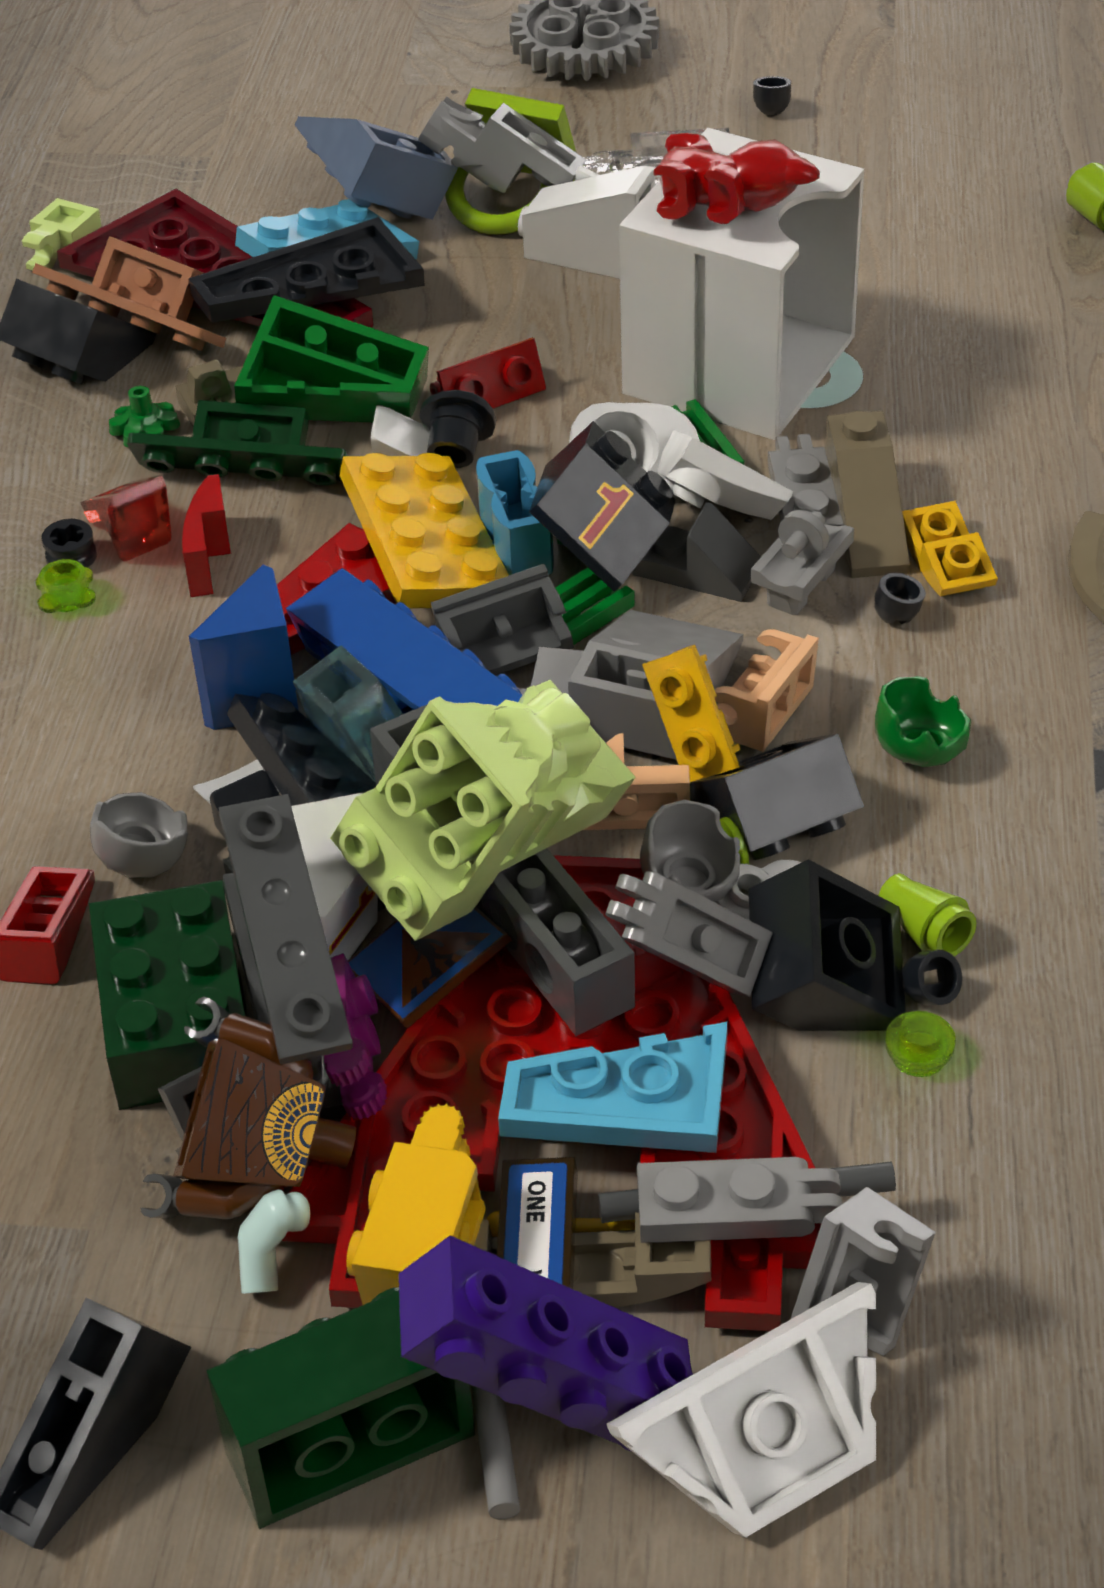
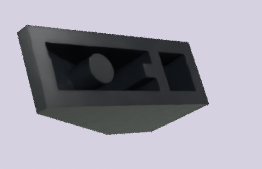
(85, 1418)

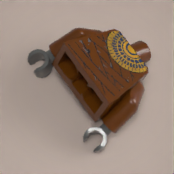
(247, 1124)

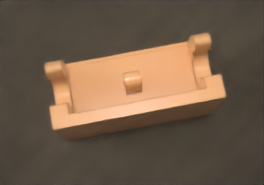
(769, 689)

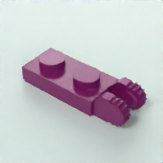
(352, 1069)

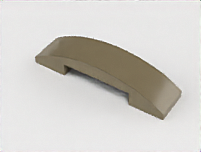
(624, 1270)

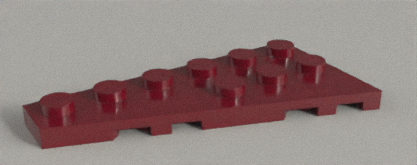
(187, 234)

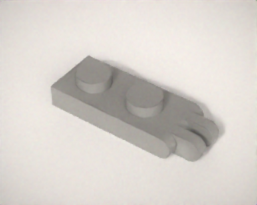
(807, 475)
(691, 931)
(733, 1199)

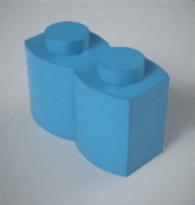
(505, 497)

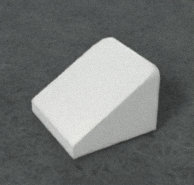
(397, 434)

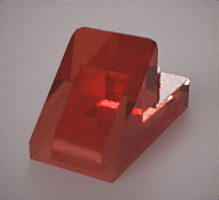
(133, 515)

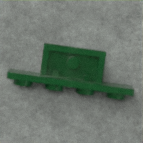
(242, 439)

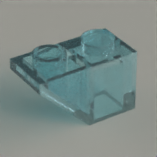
(345, 704)

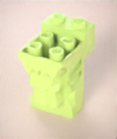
(475, 797)

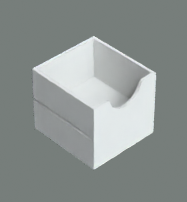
(744, 307)

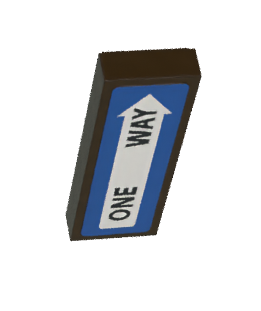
(539, 1216)

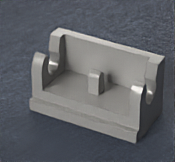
(871, 1244)

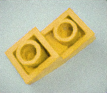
(946, 551)

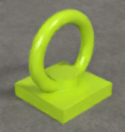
(546, 115)

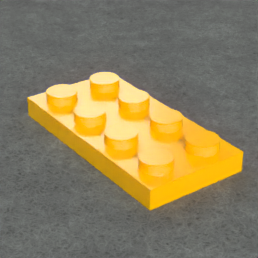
(420, 526)

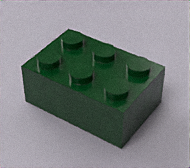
(151, 968)
(332, 1410)

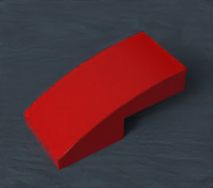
(204, 535)

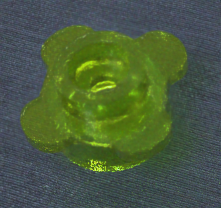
(64, 586)

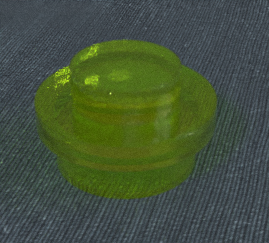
(920, 1043)

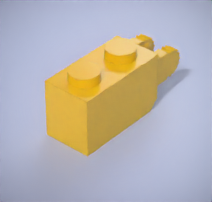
(417, 1203)

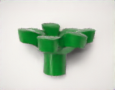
(143, 416)

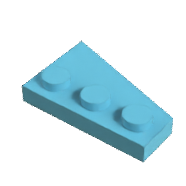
(279, 232)
(627, 1097)

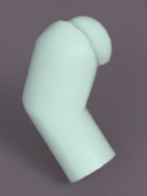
(262, 1232)

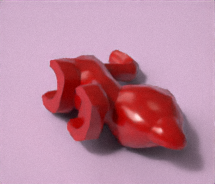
(746, 179)

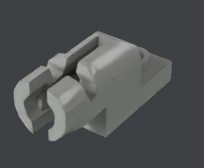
(500, 147)

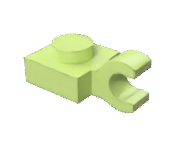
(57, 227)

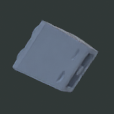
(380, 164)

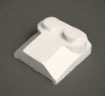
(703, 473)

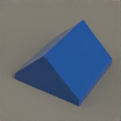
(243, 649)

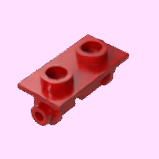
(496, 376)

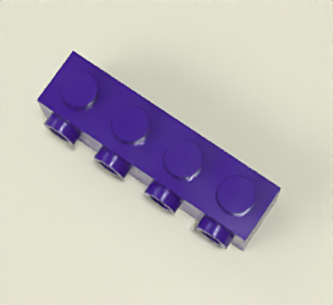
(532, 1338)

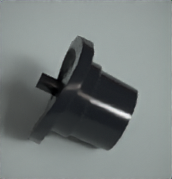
(457, 424)

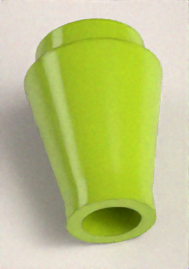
(931, 915)

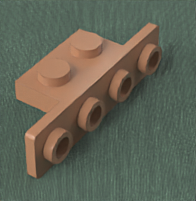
(141, 283)

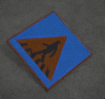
(418, 974)

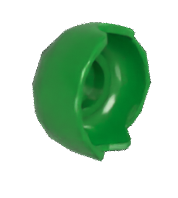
(918, 725)

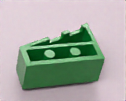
(330, 366)

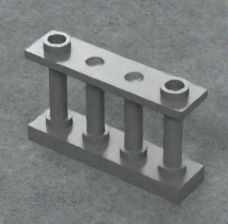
(283, 938)

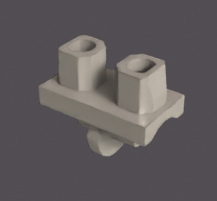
(800, 559)

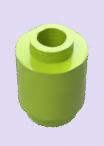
(1086, 193)

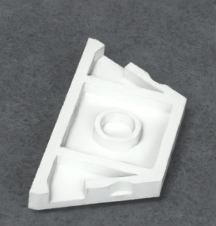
(768, 1418)

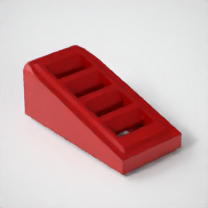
(40, 930)

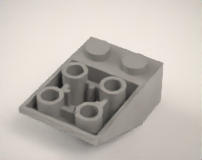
(613, 684)

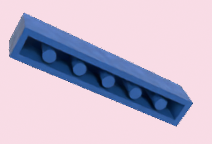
(393, 645)

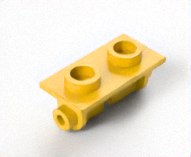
(691, 713)

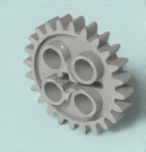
(605, 30)

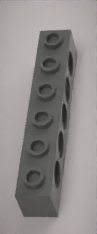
(552, 923)

